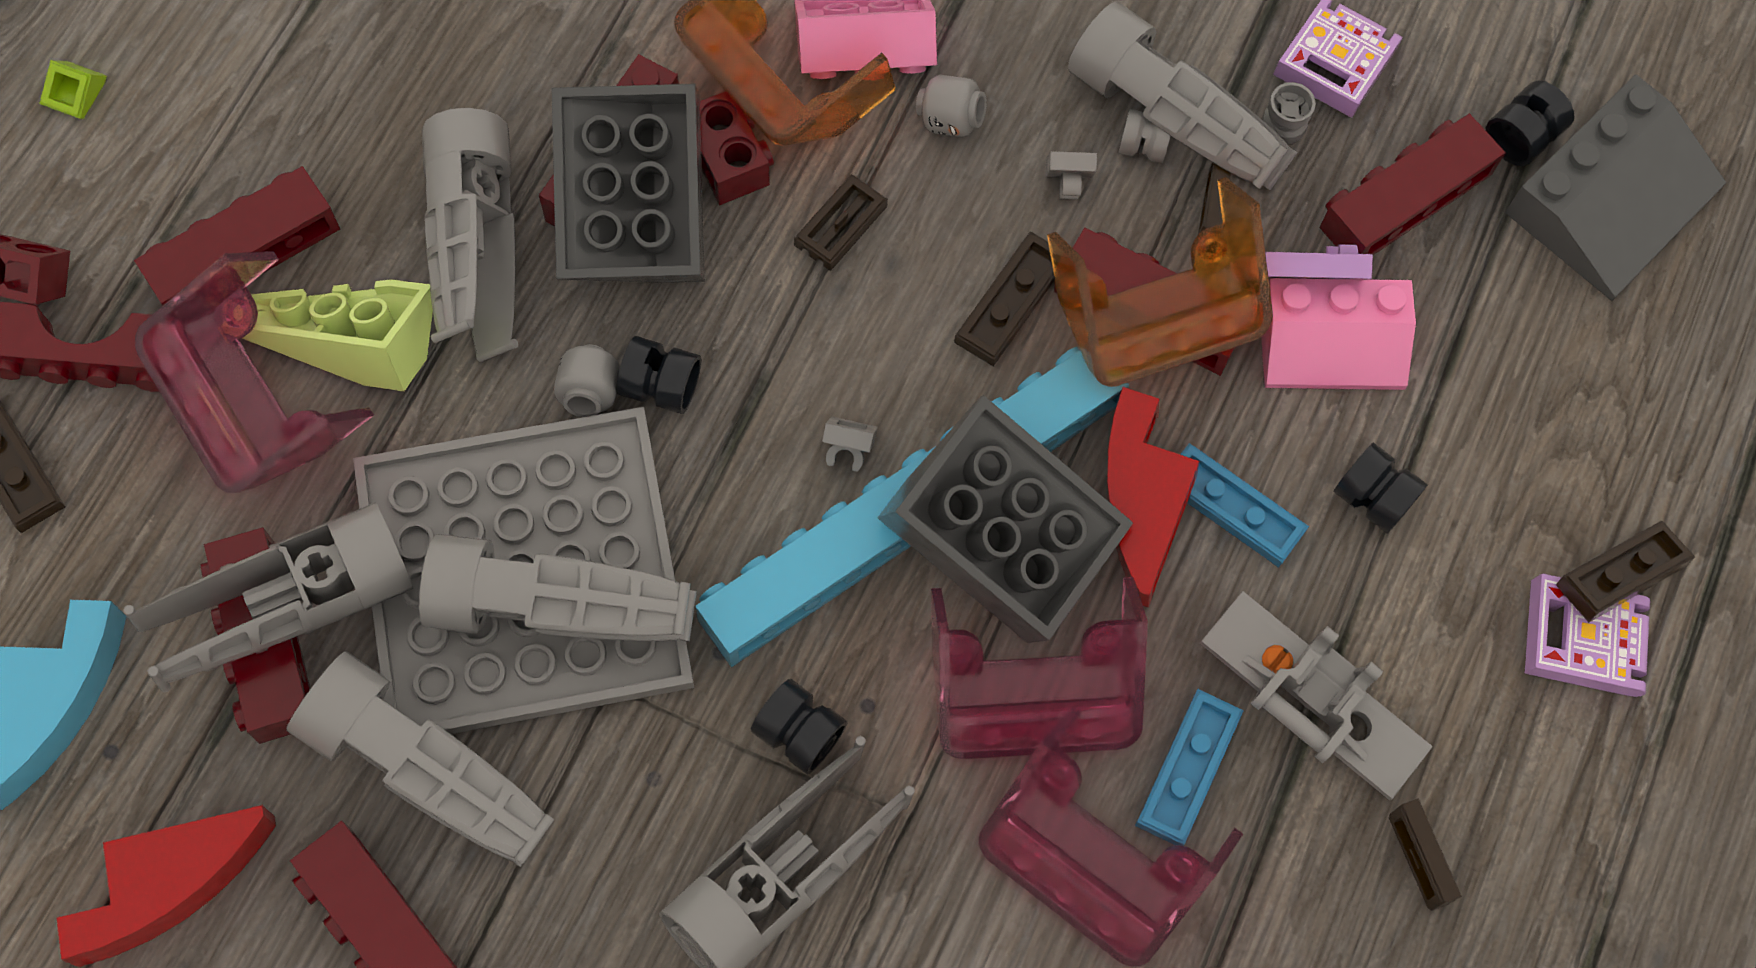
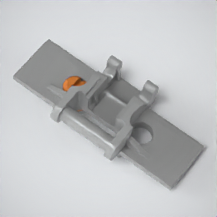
(1326, 683)

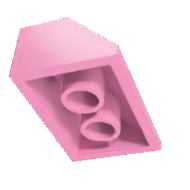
(854, 32)
(1339, 334)

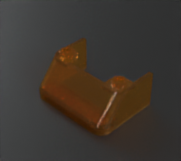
(722, 41)
(1177, 317)

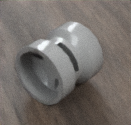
(1290, 111)
(1143, 138)

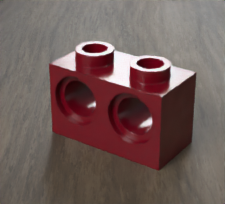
(729, 145)
(32, 270)

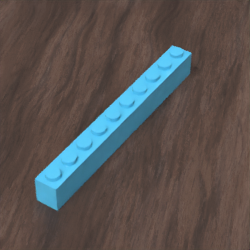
(852, 539)

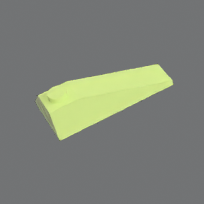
(360, 335)

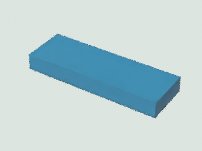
(1243, 510)
(1189, 768)

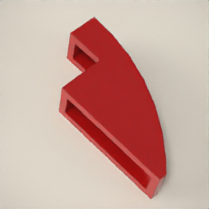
(1147, 487)
(161, 881)

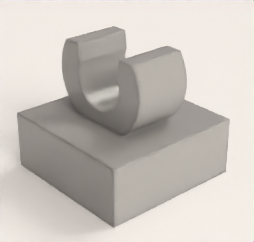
(1071, 169)
(848, 436)

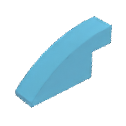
(53, 692)

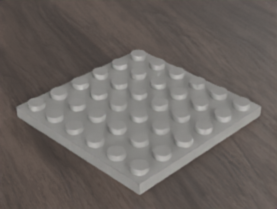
(540, 489)

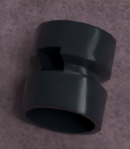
(1531, 122)
(653, 373)
(1380, 487)
(792, 721)

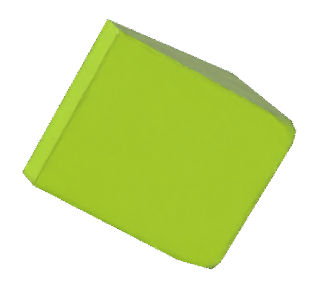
(71, 88)

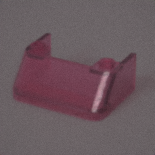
(217, 390)
(1015, 703)
(1086, 867)

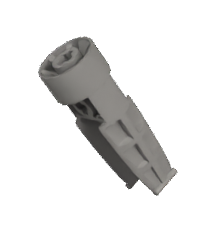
(1178, 98)
(470, 228)
(351, 549)
(552, 594)
(419, 762)
(718, 926)

